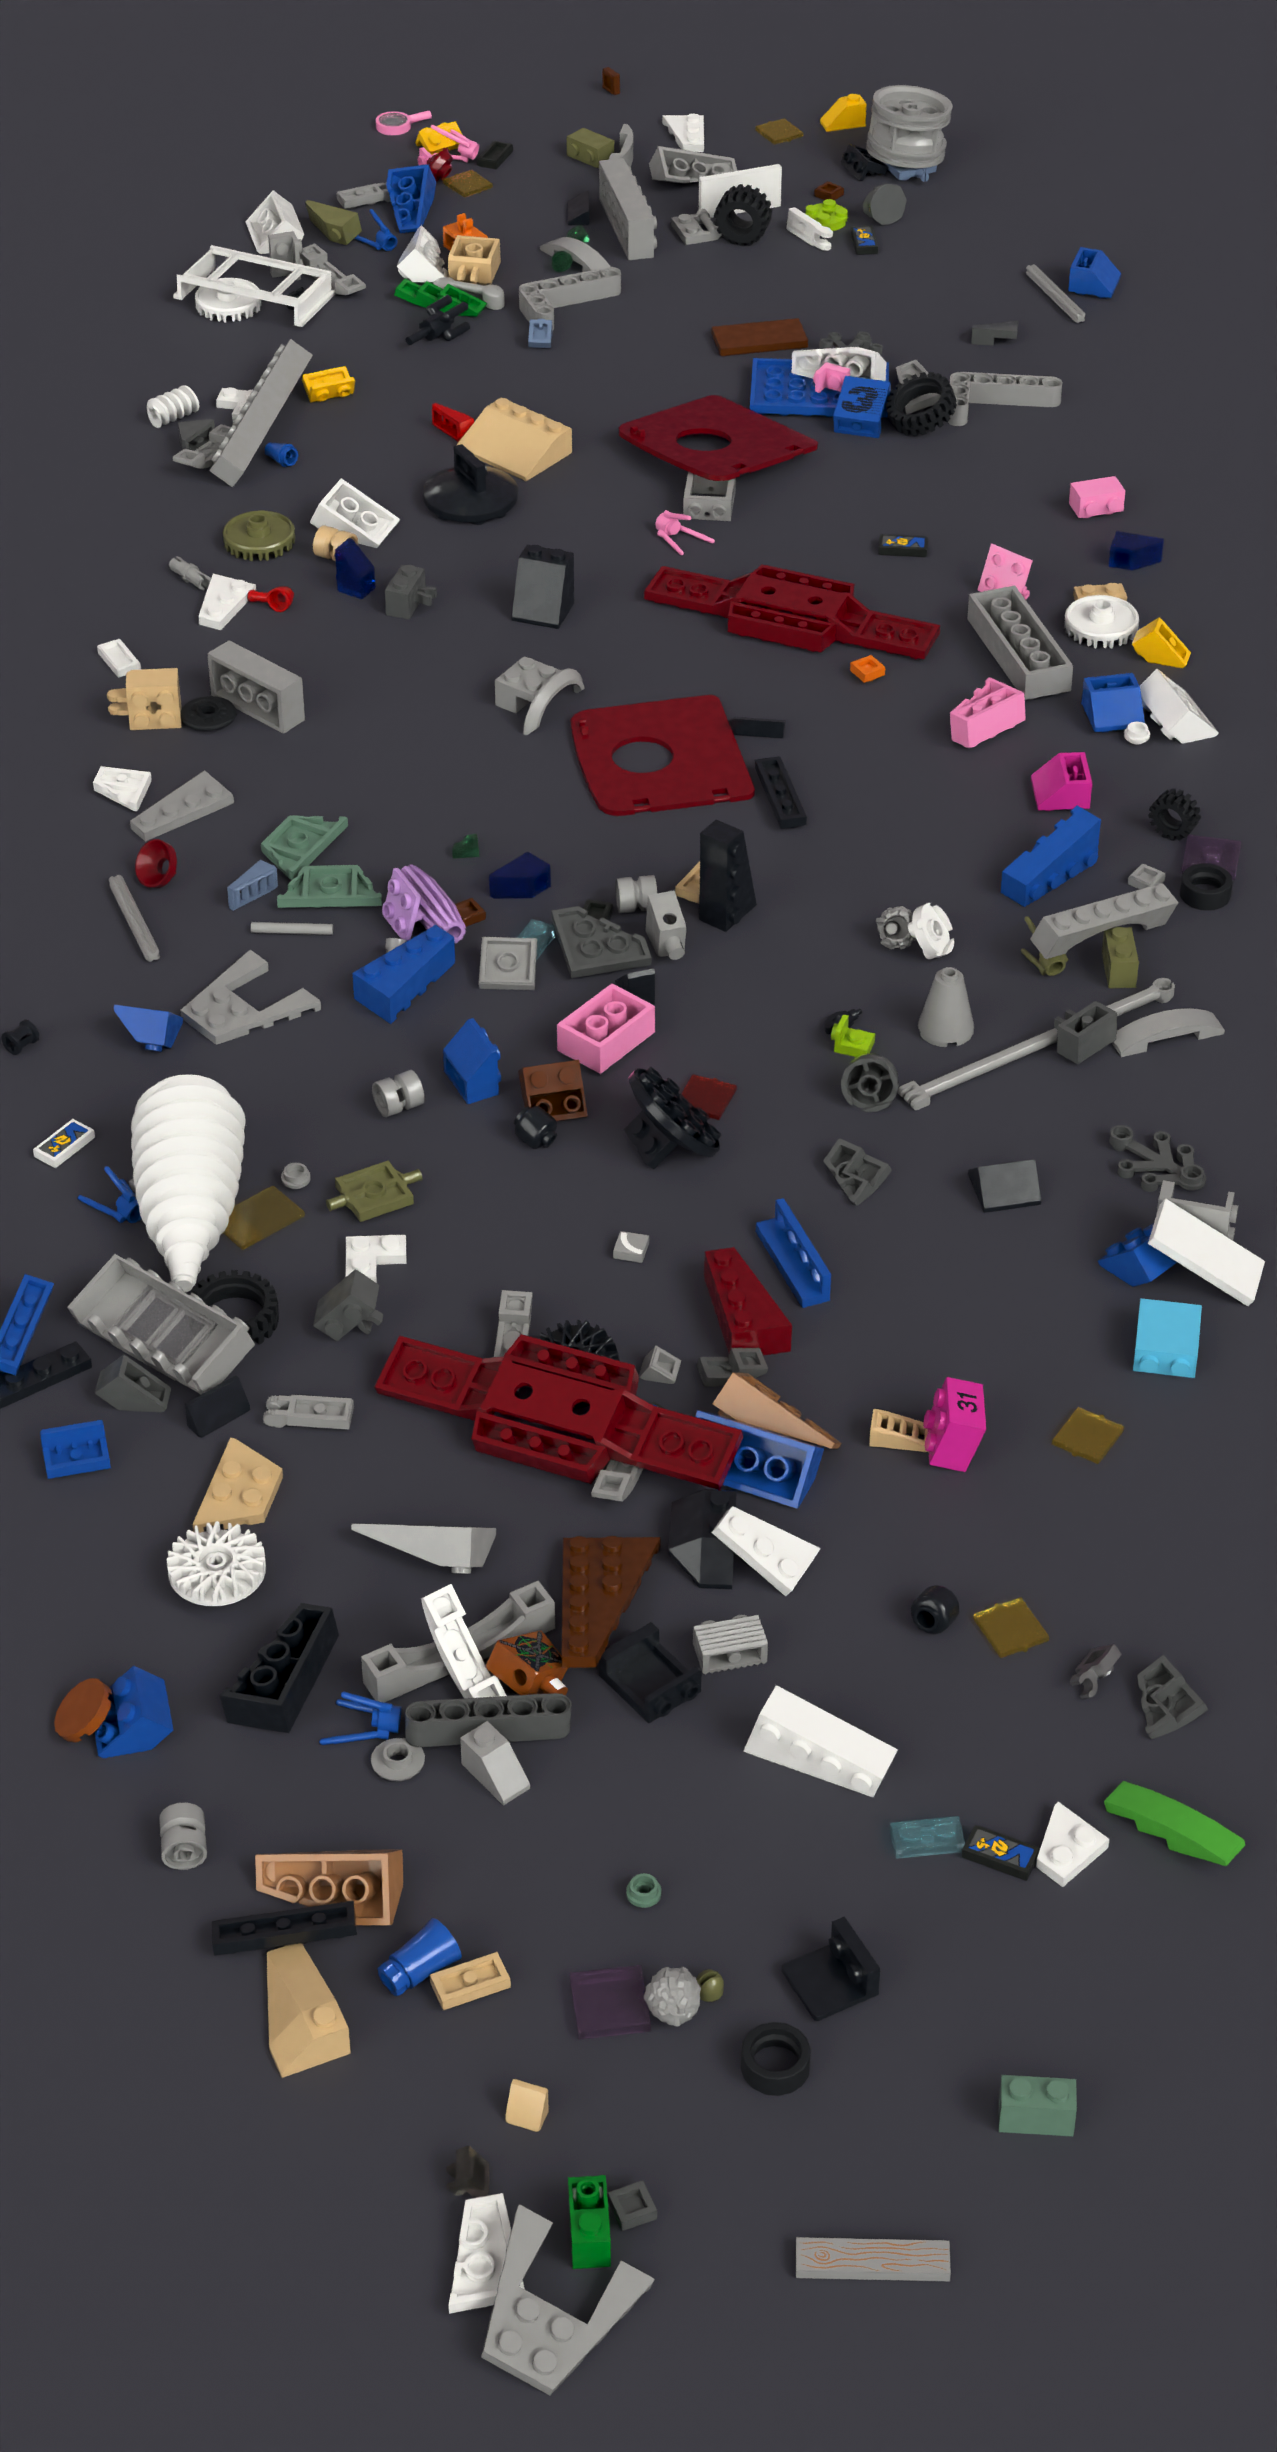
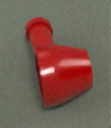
(274, 598)

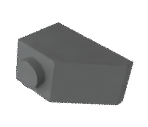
(132, 1387)

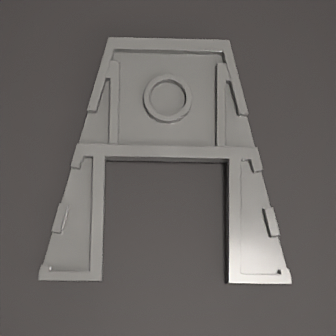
(225, 1016)
(534, 2336)

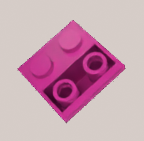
(1063, 783)

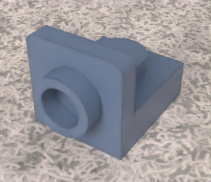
(540, 333)

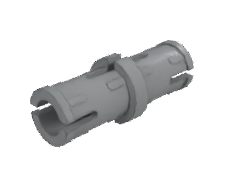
(189, 573)

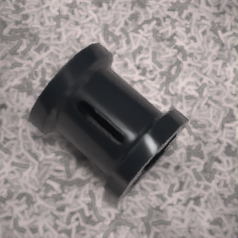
(20, 1037)

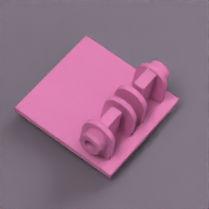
(1005, 570)

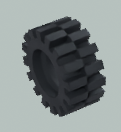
(1180, 804)

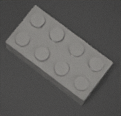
(256, 686)

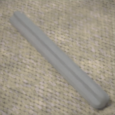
(1056, 293)
(134, 918)

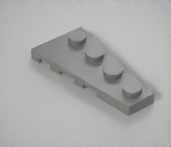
(187, 803)

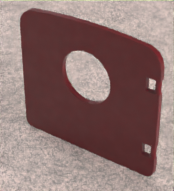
(753, 438)
(694, 732)

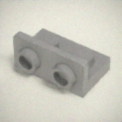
(286, 248)

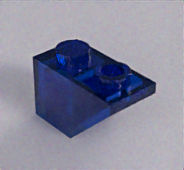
(1135, 551)
(353, 570)
(520, 878)

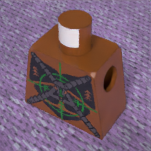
(528, 1664)

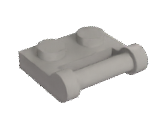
(689, 230)

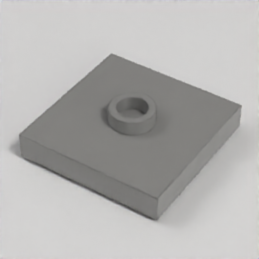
(508, 963)

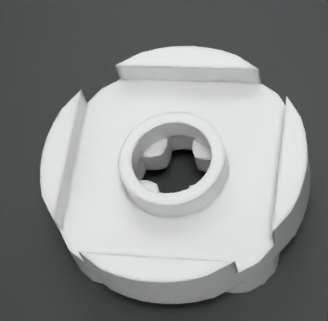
(931, 930)

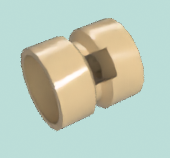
(328, 539)

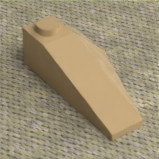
(302, 2013)

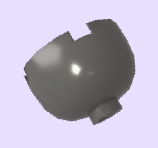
(870, 1082)

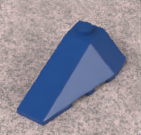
(411, 195)

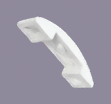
(457, 1647)

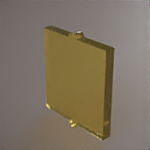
(779, 131)
(467, 183)
(1088, 1435)
(1011, 1627)

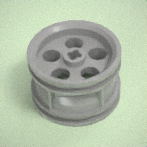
(908, 126)

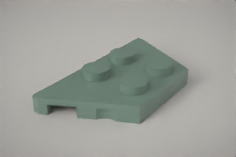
(300, 841)
(330, 887)

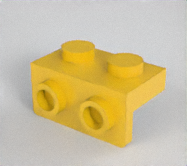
(434, 141)
(328, 384)

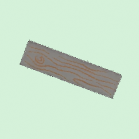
(873, 2259)

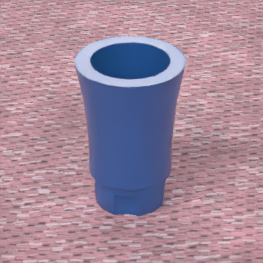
(418, 1958)

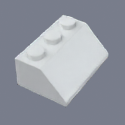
(272, 217)
(1174, 710)

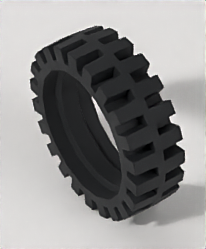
(928, 419)
(248, 1288)

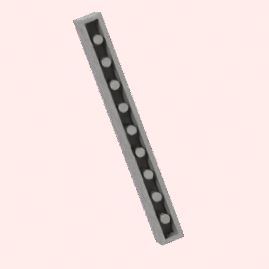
(259, 412)

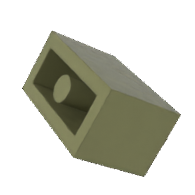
(589, 147)
(1120, 957)

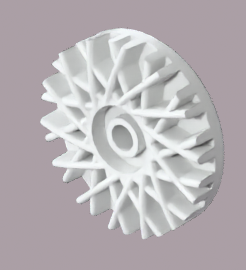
(222, 303)
(1101, 619)
(216, 1565)

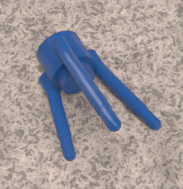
(384, 237)
(126, 1203)
(384, 1716)

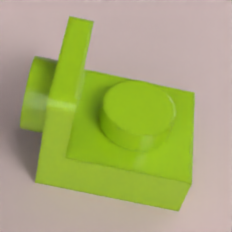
(849, 1040)

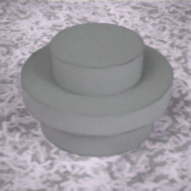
(295, 1176)

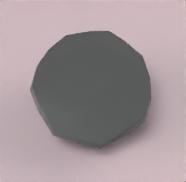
(885, 203)

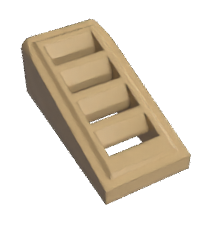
(890, 1431)

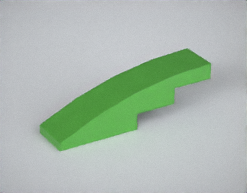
(1180, 1825)

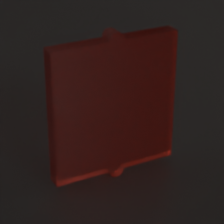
(709, 1095)

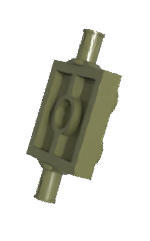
(374, 1190)

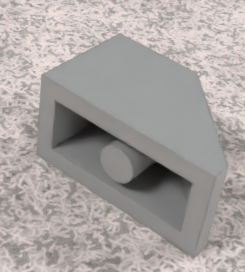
(493, 1763)

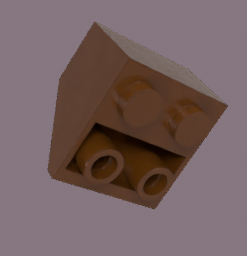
(555, 1089)

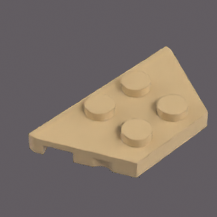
(240, 1488)

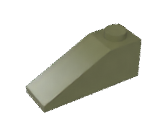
(335, 223)

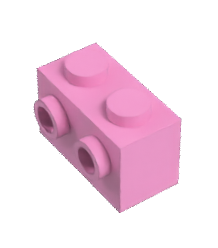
(1097, 497)

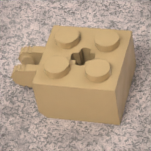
(474, 259)
(149, 699)

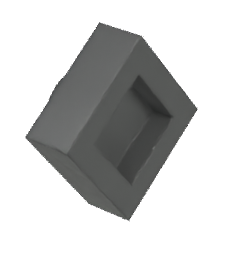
(632, 2205)

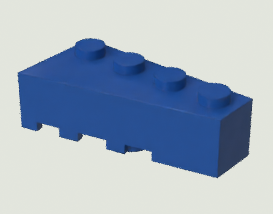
(1053, 858)
(403, 973)

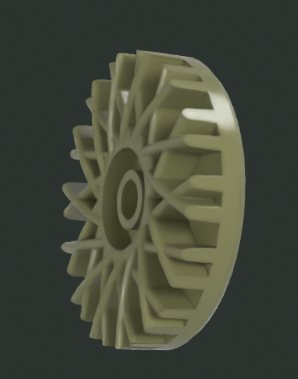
(259, 534)

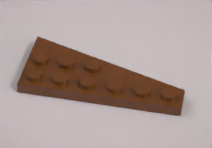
(597, 1589)

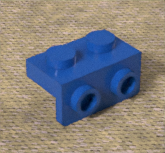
(75, 1449)

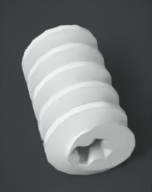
(172, 406)

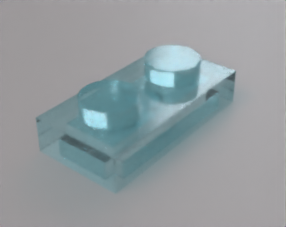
(542, 931)
(927, 1837)

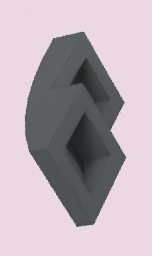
(717, 1370)

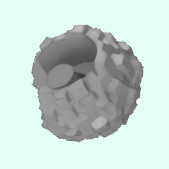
(894, 927)
(673, 1995)

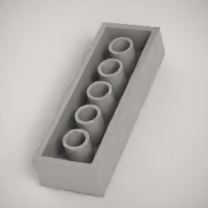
(627, 209)
(1020, 642)

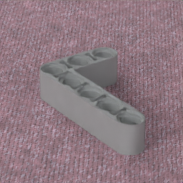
(541, 297)
(1002, 390)

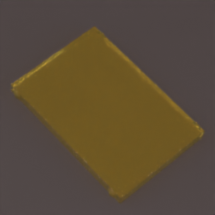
(261, 1217)

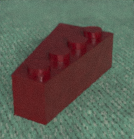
(744, 1306)

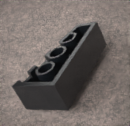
(724, 876)
(283, 1675)

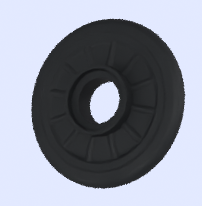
(221, 710)

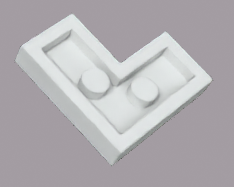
(232, 399)
(368, 1251)

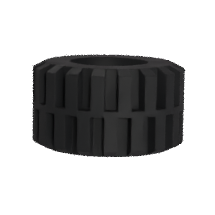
(749, 201)

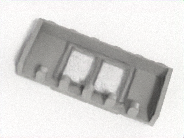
(161, 1324)

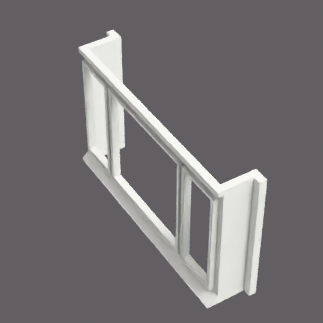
(304, 306)

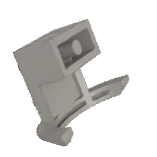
(533, 683)

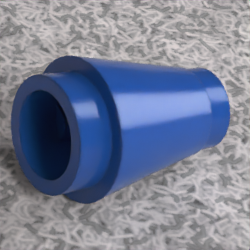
(282, 453)

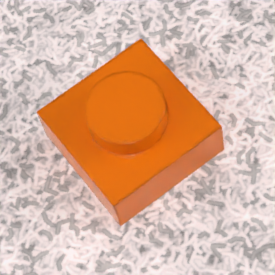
(867, 668)

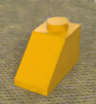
(845, 114)
(1160, 645)

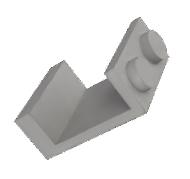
(1212, 1215)

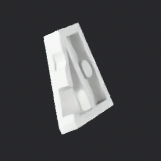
(123, 785)
(1068, 1845)

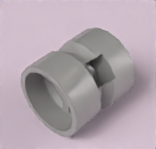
(633, 893)
(395, 1094)
(183, 1836)

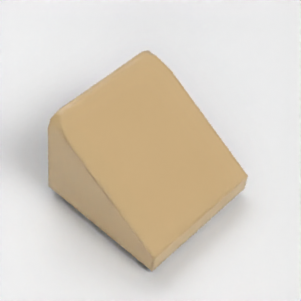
(527, 2105)

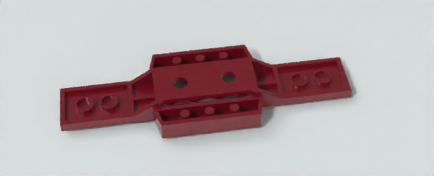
(797, 593)
(560, 1377)

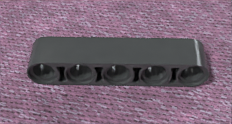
(514, 1717)

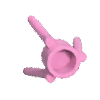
(467, 148)
(668, 524)

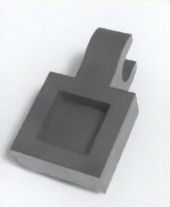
(1095, 1665)

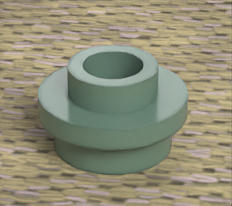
(643, 1883)

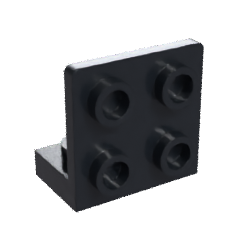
(834, 1974)

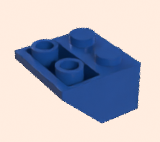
(1093, 274)
(1112, 701)
(472, 1063)
(1135, 1259)
(137, 1715)

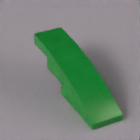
(430, 293)

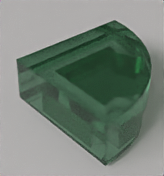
(578, 233)
(466, 848)

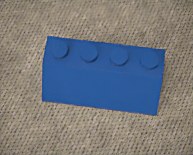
(770, 1463)

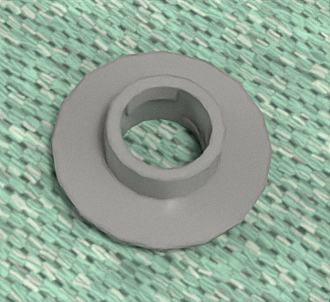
(401, 1769)

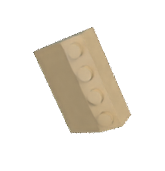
(517, 439)

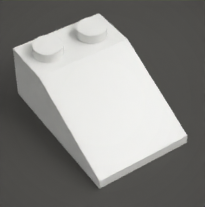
(354, 513)

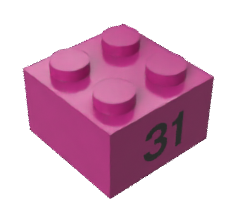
(955, 1424)

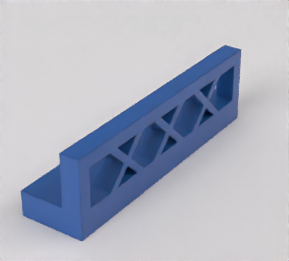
(795, 1256)
(22, 1321)

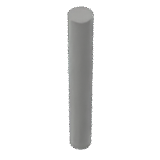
(291, 928)

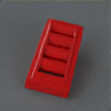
(454, 422)

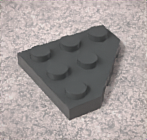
(596, 945)

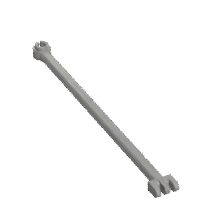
(919, 1096)

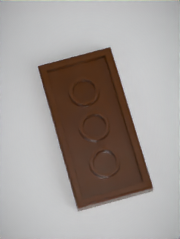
(759, 337)

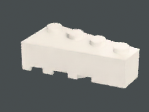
(818, 1744)

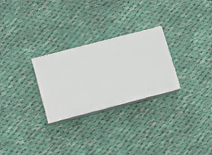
(764, 178)
(1206, 1252)

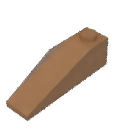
(756, 1404)
(329, 1877)

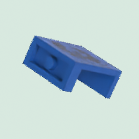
(861, 406)

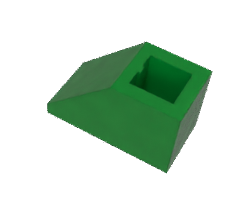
(589, 2222)

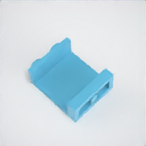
(1167, 1338)

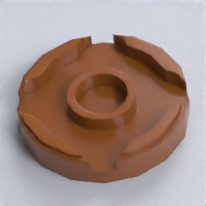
(83, 1710)

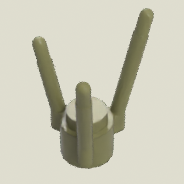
(1049, 966)

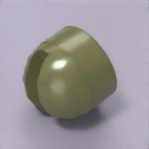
(713, 1986)

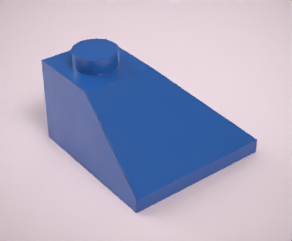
(150, 1027)

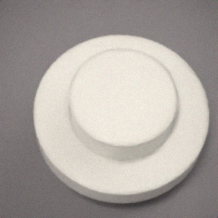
(1137, 733)

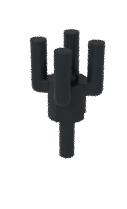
(439, 322)

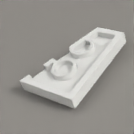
(687, 130)
(223, 600)
(767, 1549)
(480, 2253)

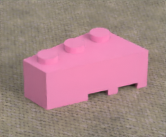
(987, 713)

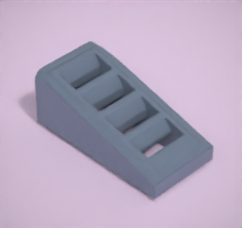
(253, 884)

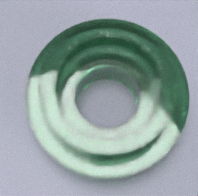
(561, 261)

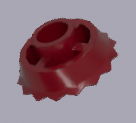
(440, 164)

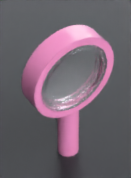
(397, 122)

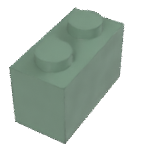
(1037, 2105)

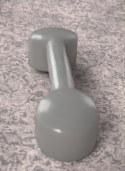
(491, 294)

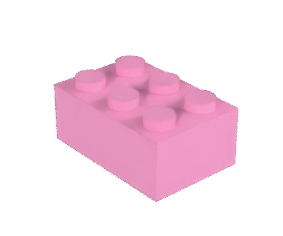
(606, 1028)

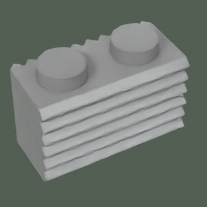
(730, 1643)

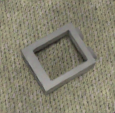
(718, 507)

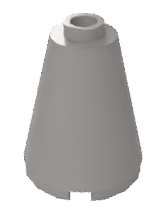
(947, 1010)

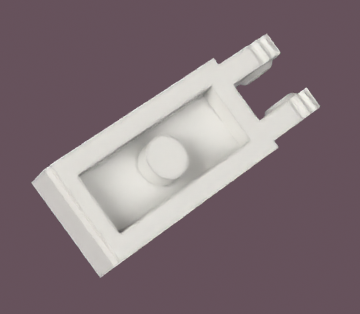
(808, 229)

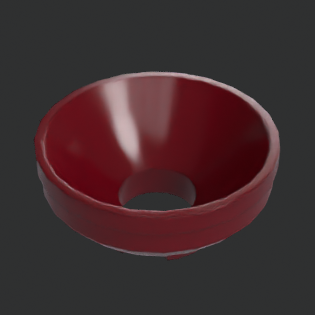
(150, 863)

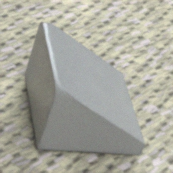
(660, 1366)

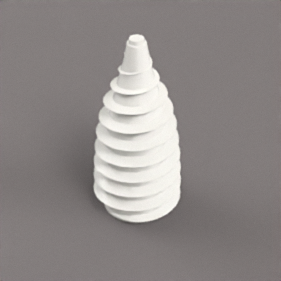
(186, 1168)

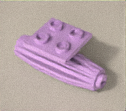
(418, 897)

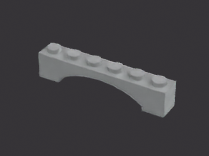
(1067, 928)
(397, 1671)

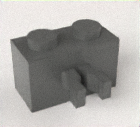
(407, 592)
(1085, 1031)
(348, 1305)

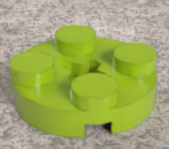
(828, 214)

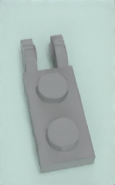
(363, 195)
(309, 1411)

